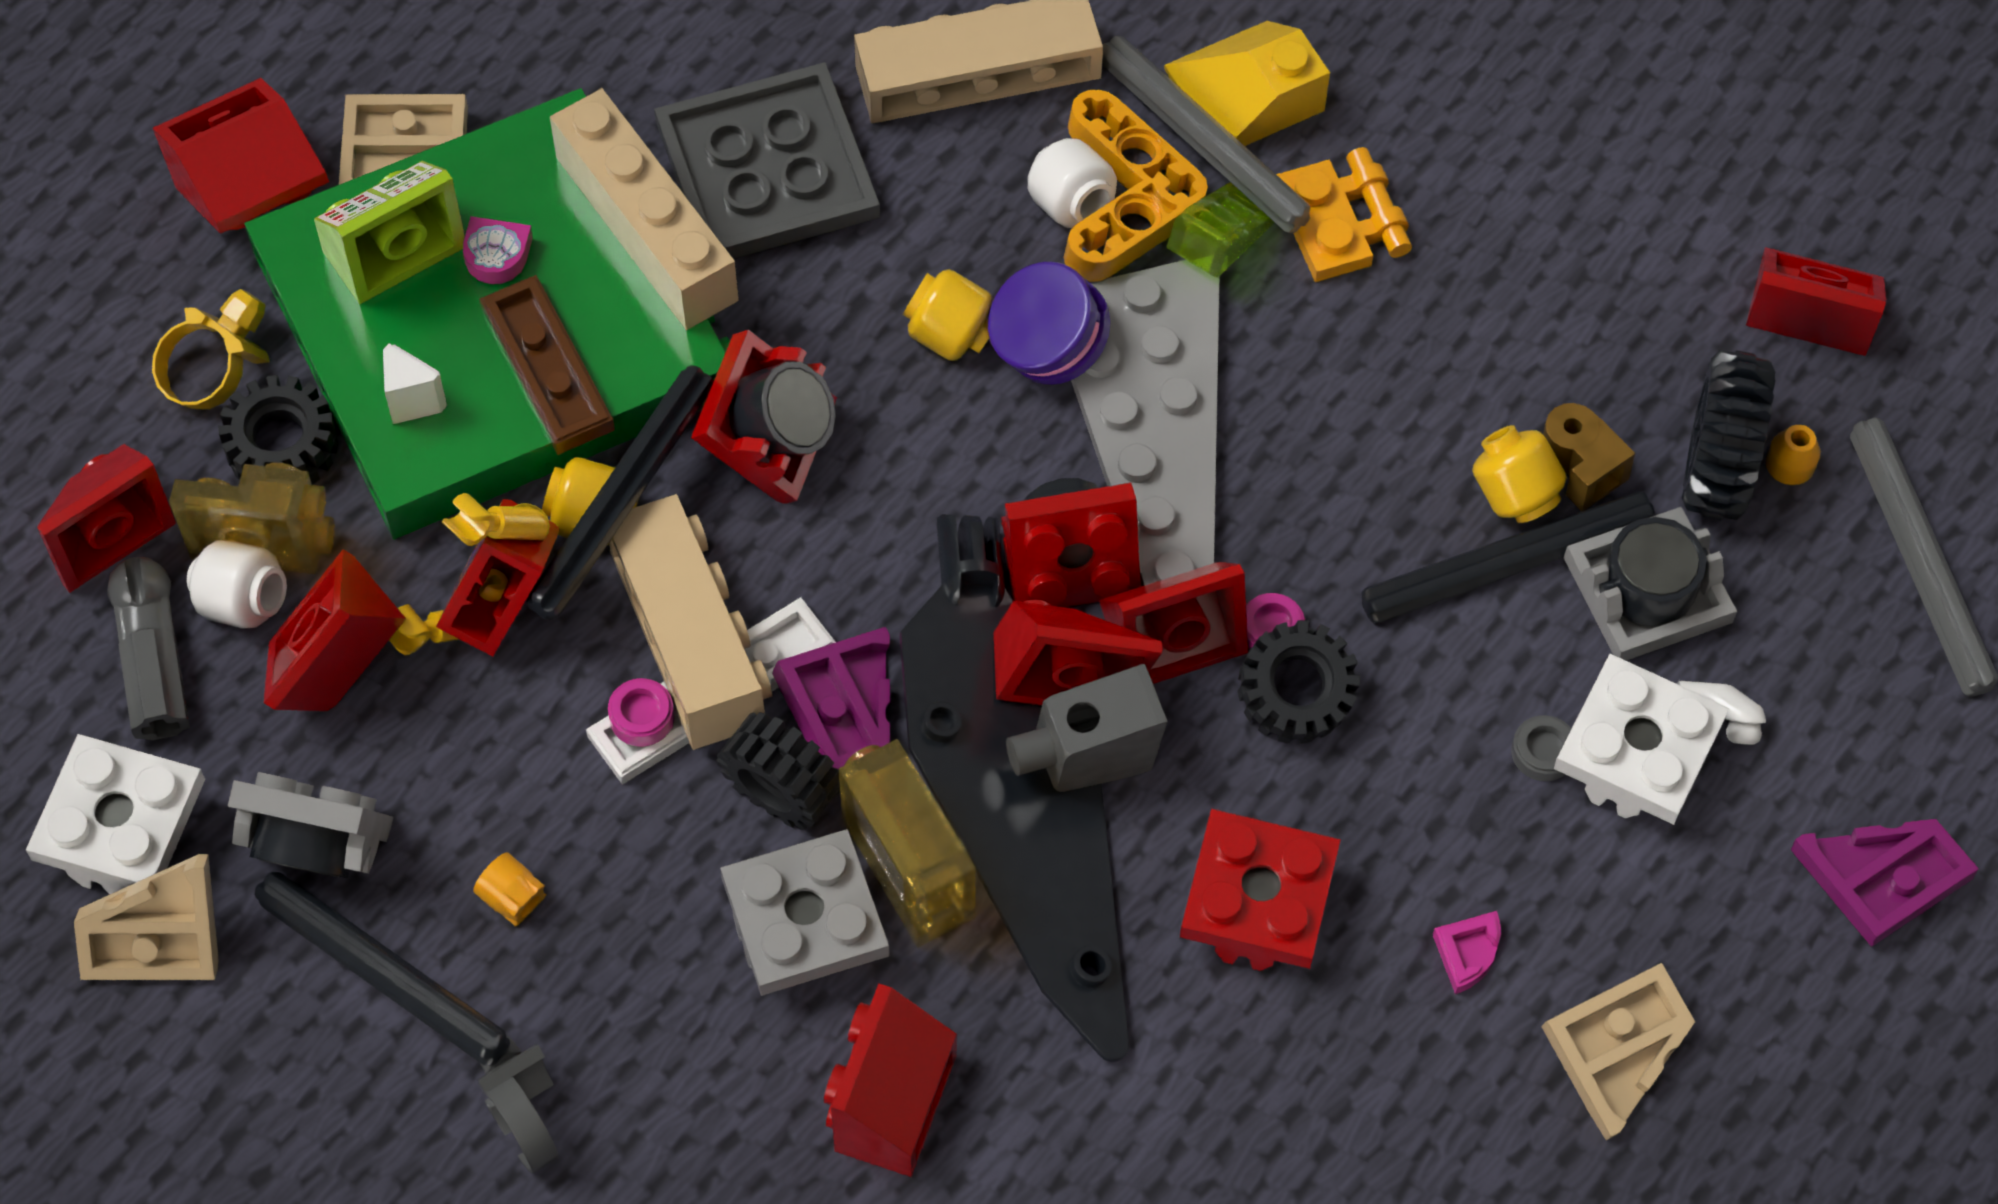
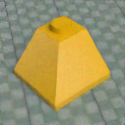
(1255, 80)

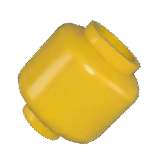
(949, 314)
(1519, 474)
(573, 491)

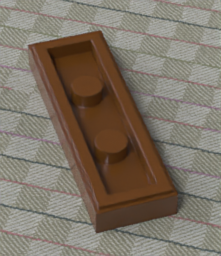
(547, 364)

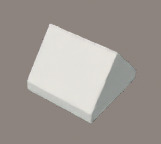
(411, 386)

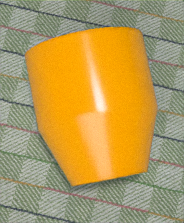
(1793, 455)

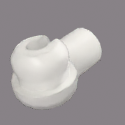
(1743, 716)

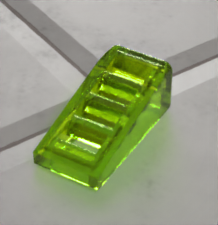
(1218, 229)

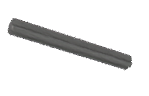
(1205, 135)
(1924, 558)

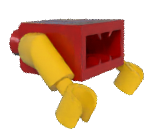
(496, 581)

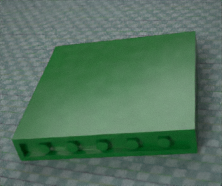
(489, 430)

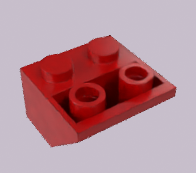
(240, 156)
(891, 1082)

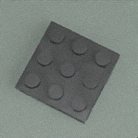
(769, 161)

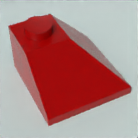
(104, 515)
(1059, 648)

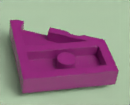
(840, 694)
(1886, 874)

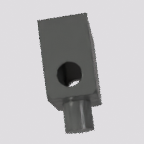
(1094, 732)

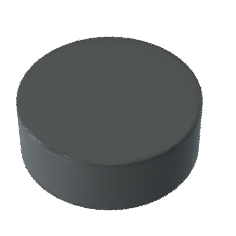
(1538, 746)

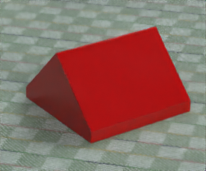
(1817, 301)
(1192, 613)
(329, 639)

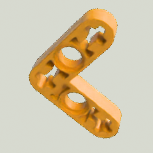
(1145, 183)

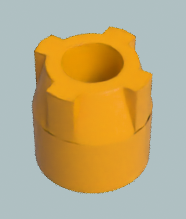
(509, 888)

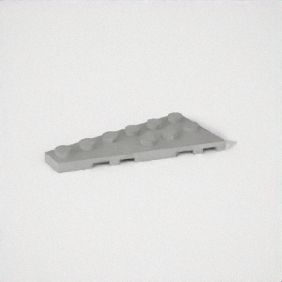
(1156, 410)

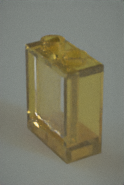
(907, 842)

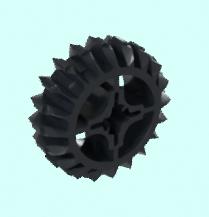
(1728, 435)

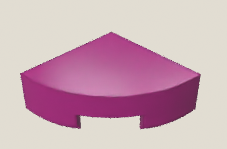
(1468, 948)

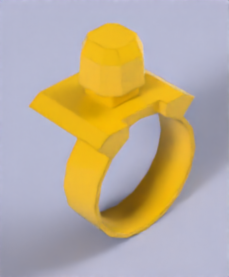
(240, 315)

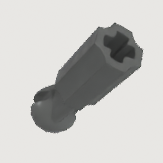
(148, 649)

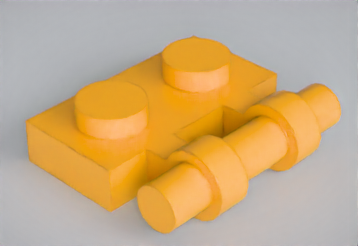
(1333, 237)

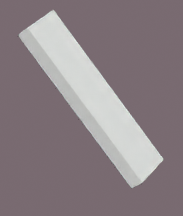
(773, 639)

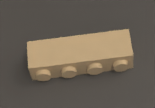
(977, 57)
(644, 209)
(687, 622)

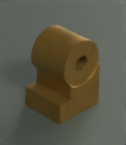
(1588, 453)

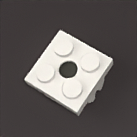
(1640, 741)
(114, 814)

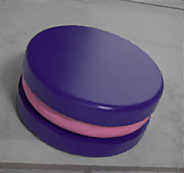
(1049, 323)

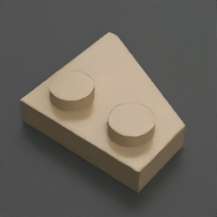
(396, 126)
(152, 928)
(1620, 1044)

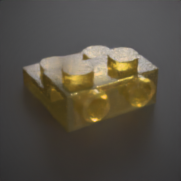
(268, 509)

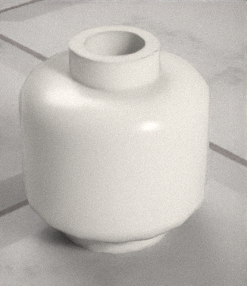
(1071, 181)
(236, 584)

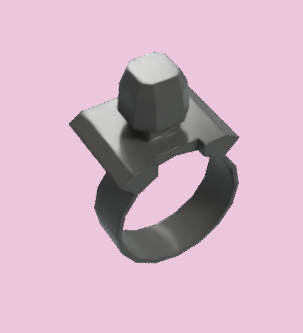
(509, 1089)

